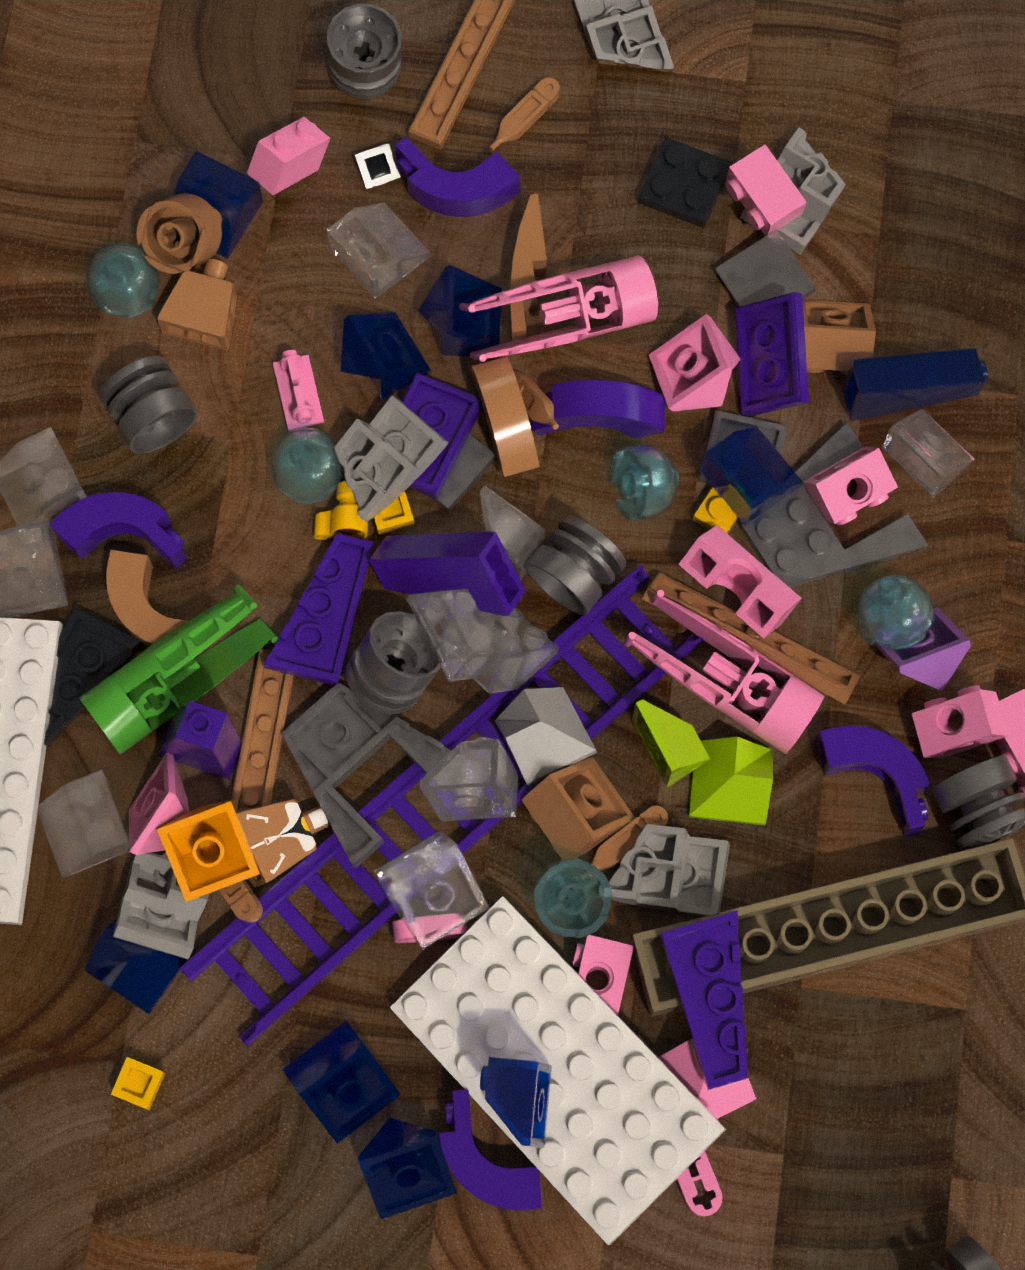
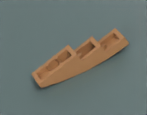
(527, 262)

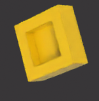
(715, 512)
(394, 516)
(138, 1083)

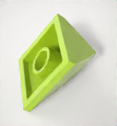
(669, 742)
(733, 782)

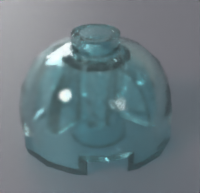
(122, 280)
(306, 465)
(644, 481)
(895, 612)
(586, 904)

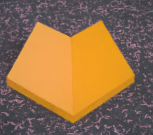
(208, 849)

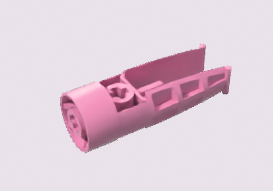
(624, 294)
(782, 710)

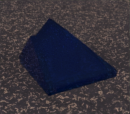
(460, 329)
(381, 350)
(133, 969)
(405, 1168)

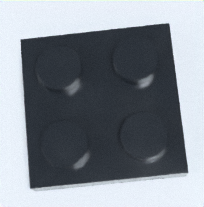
(684, 182)

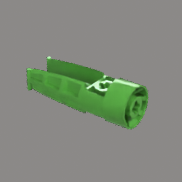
(168, 676)

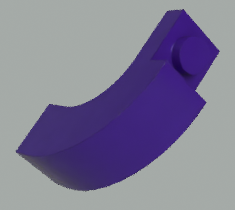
(457, 193)
(605, 404)
(117, 513)
(883, 756)
(497, 1186)

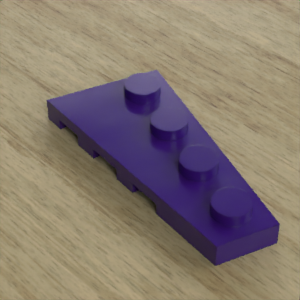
(322, 623)
(708, 982)

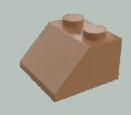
(837, 334)
(577, 808)

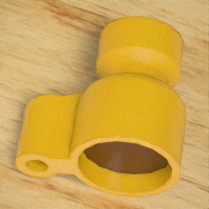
(341, 519)

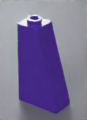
(450, 563)
(202, 740)

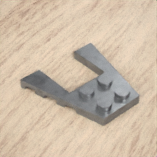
(800, 544)
(335, 741)

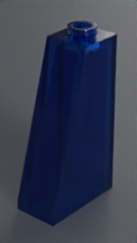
(911, 381)

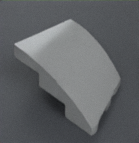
(624, 32)
(817, 185)
(386, 455)
(672, 872)
(155, 909)

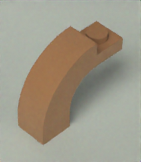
(505, 414)
(128, 588)

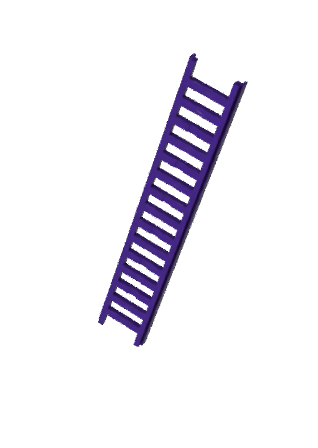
(394, 797)

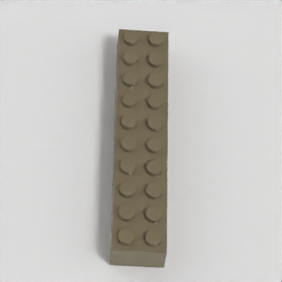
(856, 921)

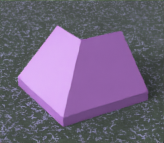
(935, 656)

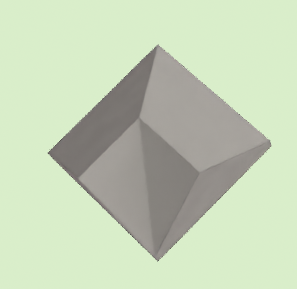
(543, 733)

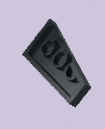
(86, 656)

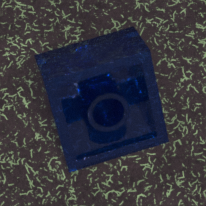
(227, 191)
(749, 473)
(341, 1082)
(519, 1096)

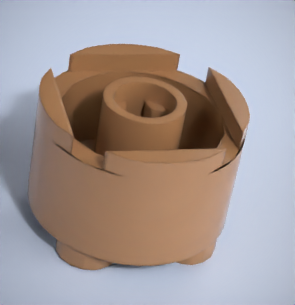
(179, 233)

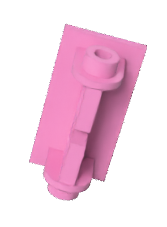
(298, 390)

